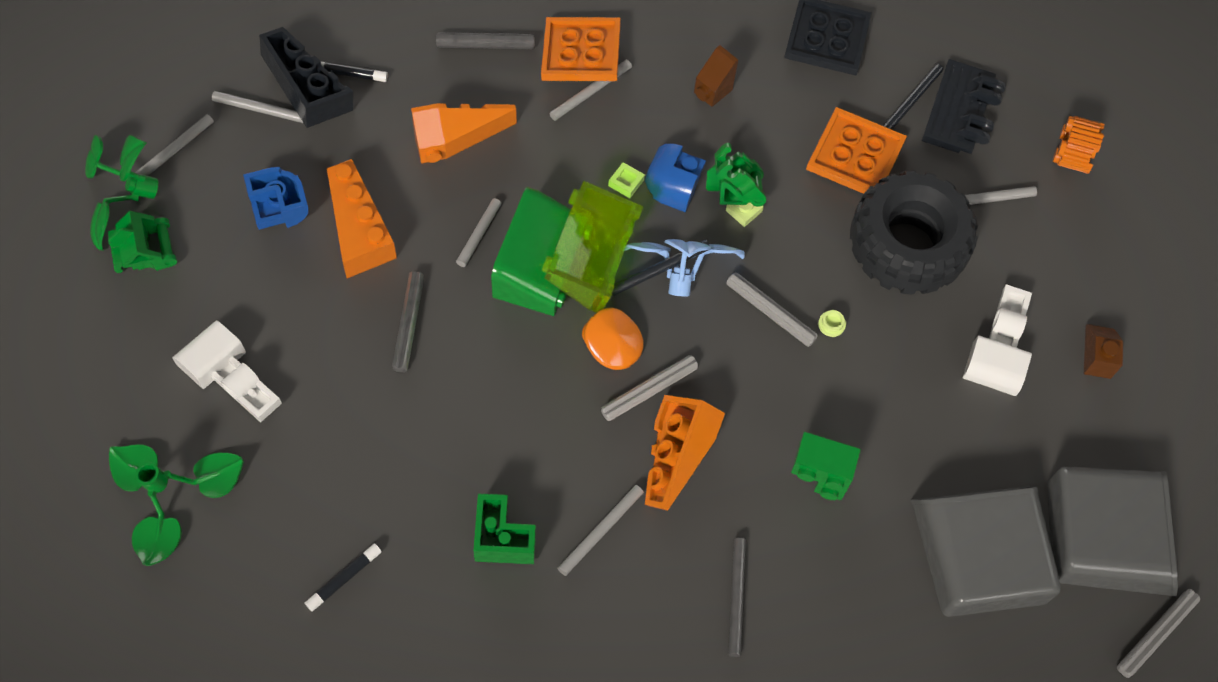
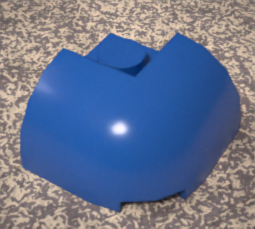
(674, 176)
(276, 197)

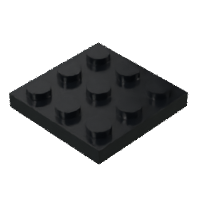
(828, 35)

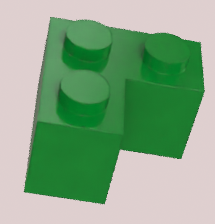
(827, 463)
(497, 539)

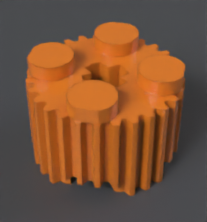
(1079, 144)

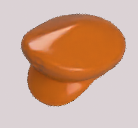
(613, 339)

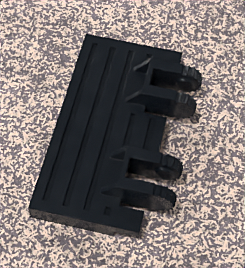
(959, 108)

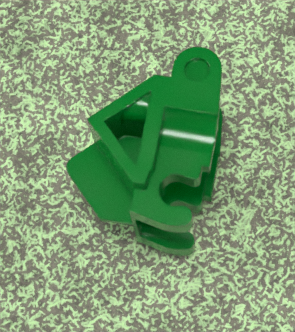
(736, 178)
(131, 246)

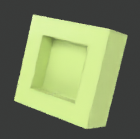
(626, 180)
(744, 213)

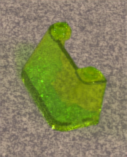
(591, 245)

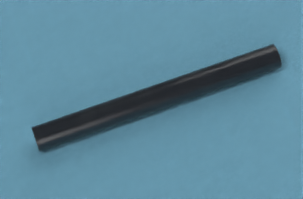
(913, 97)
(652, 271)

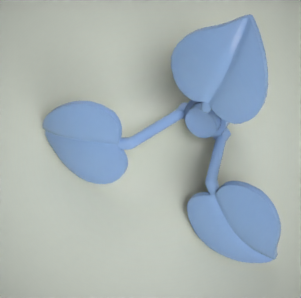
(681, 277)

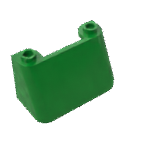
(527, 244)

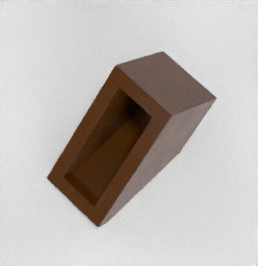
(716, 77)
(1102, 351)

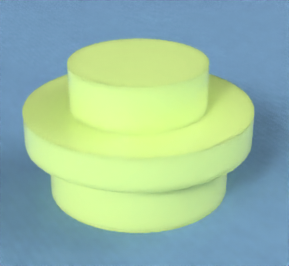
(832, 323)

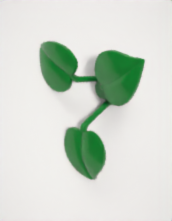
(135, 183)
(138, 466)

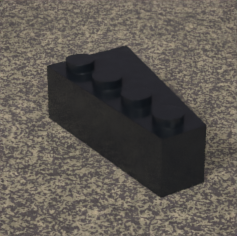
(307, 84)

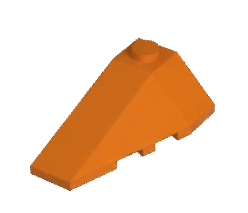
(447, 131)
(683, 438)

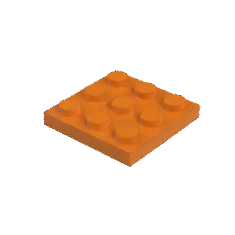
(581, 49)
(855, 151)

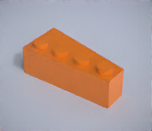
(360, 228)

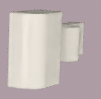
(214, 358)
(996, 359)

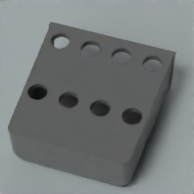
(1113, 529)
(988, 550)

